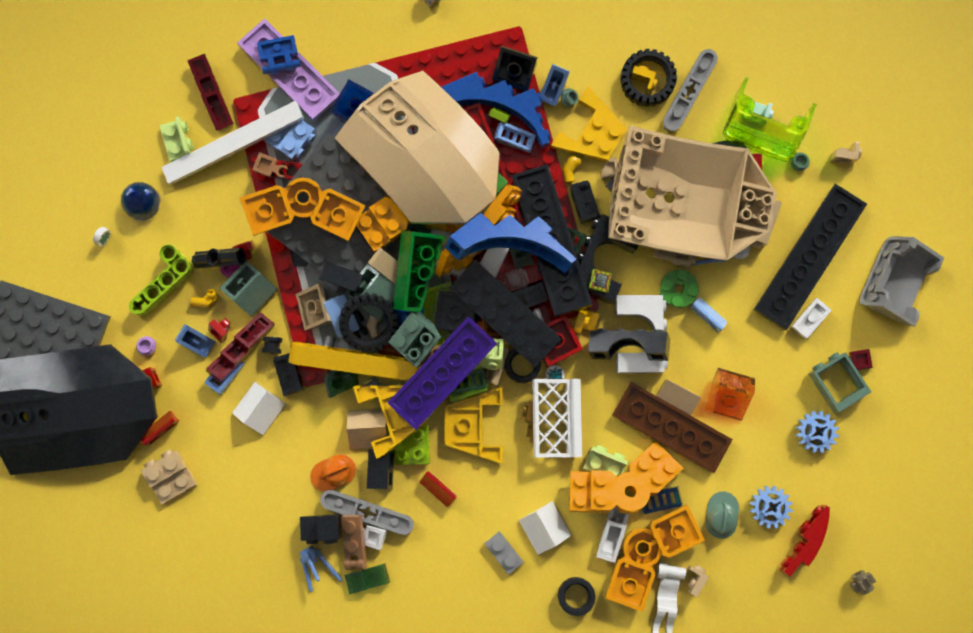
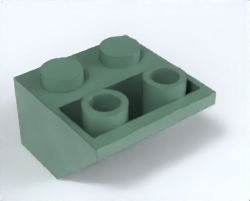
(374, 283)
(248, 288)
(415, 338)

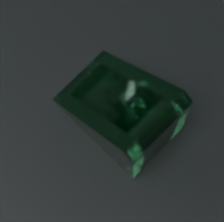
(339, 381)

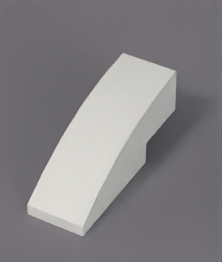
(612, 535)

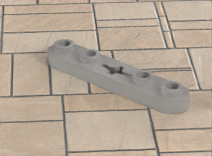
(697, 75)
(385, 517)

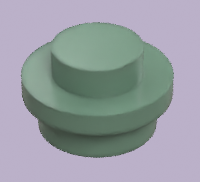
(569, 97)
(800, 162)

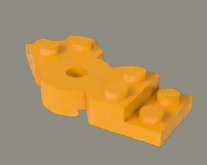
(278, 206)
(495, 213)
(386, 221)
(603, 491)
(634, 572)

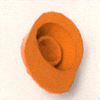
(333, 472)

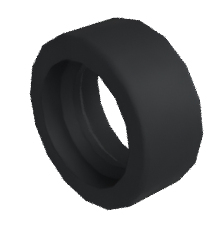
(519, 379)
(591, 596)

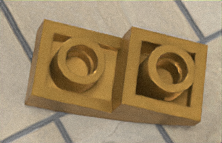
(528, 413)

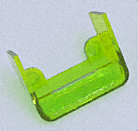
(763, 133)

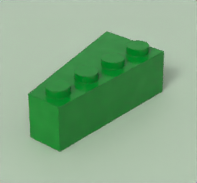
(415, 268)

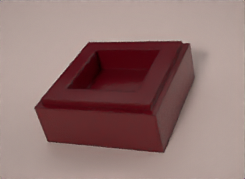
(861, 359)

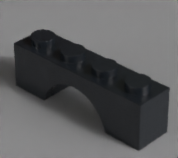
(606, 343)

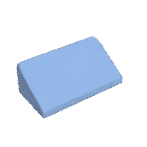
(333, 308)
(708, 314)

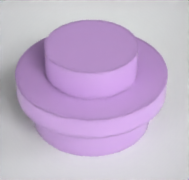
(146, 345)

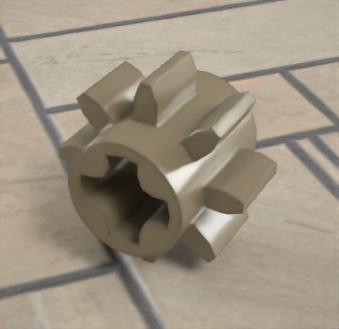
(862, 582)

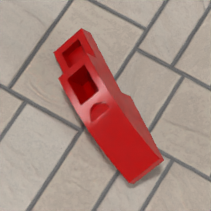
(813, 535)

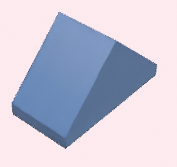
(554, 84)
(195, 340)

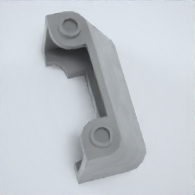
(898, 278)

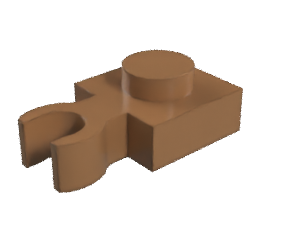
(267, 166)

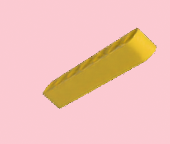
(351, 361)

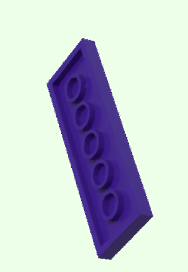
(442, 373)

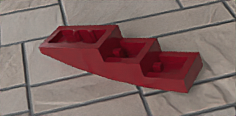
(210, 92)
(242, 345)

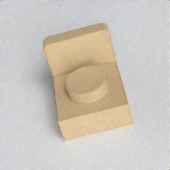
(843, 155)
(696, 584)

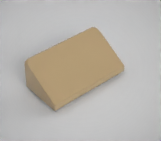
(678, 396)

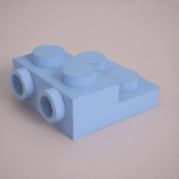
(292, 140)

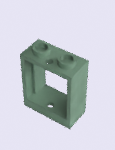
(862, 388)

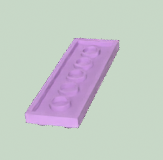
(302, 84)

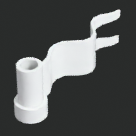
(667, 594)

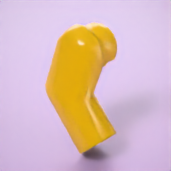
(569, 166)
(205, 302)

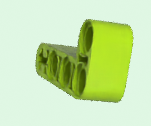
(159, 282)

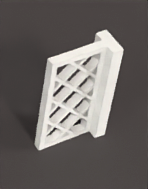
(573, 418)

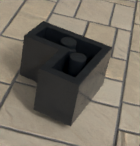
(321, 528)

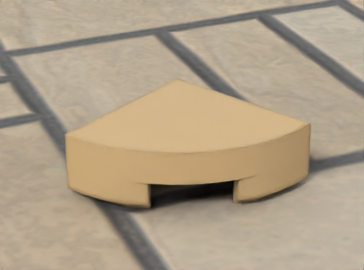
(609, 169)

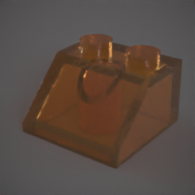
(730, 394)

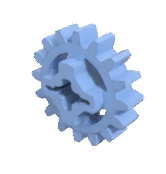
(822, 437)
(765, 500)

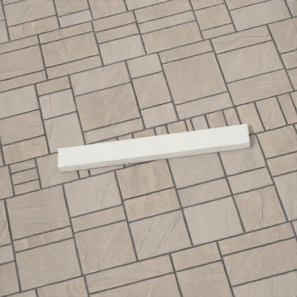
(232, 143)

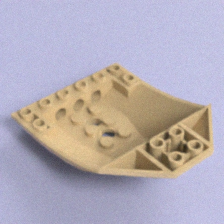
(432, 176)
(717, 193)

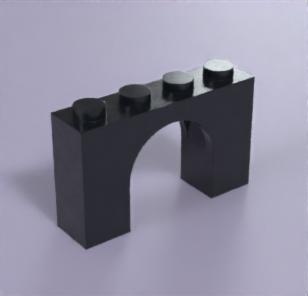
(598, 238)

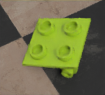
(414, 448)

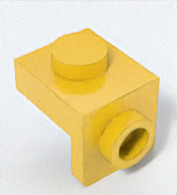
(646, 76)

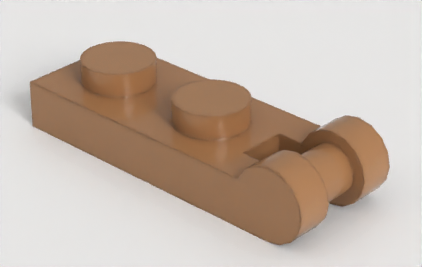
(353, 542)

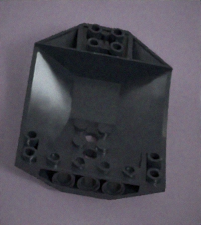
(94, 402)

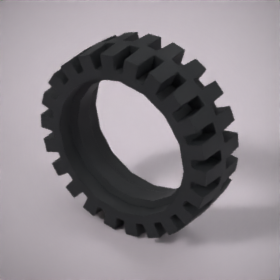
(664, 62)
(370, 344)

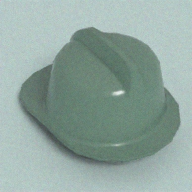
(722, 514)

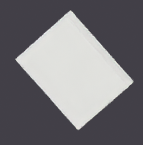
(258, 408)
(545, 528)

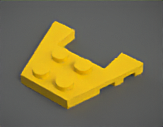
(600, 134)
(397, 425)
(464, 425)

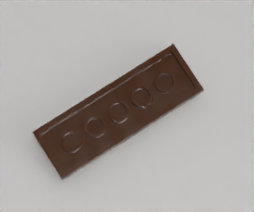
(672, 427)

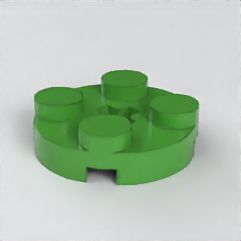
(682, 278)

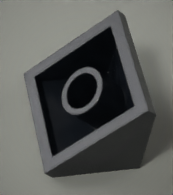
(515, 68)

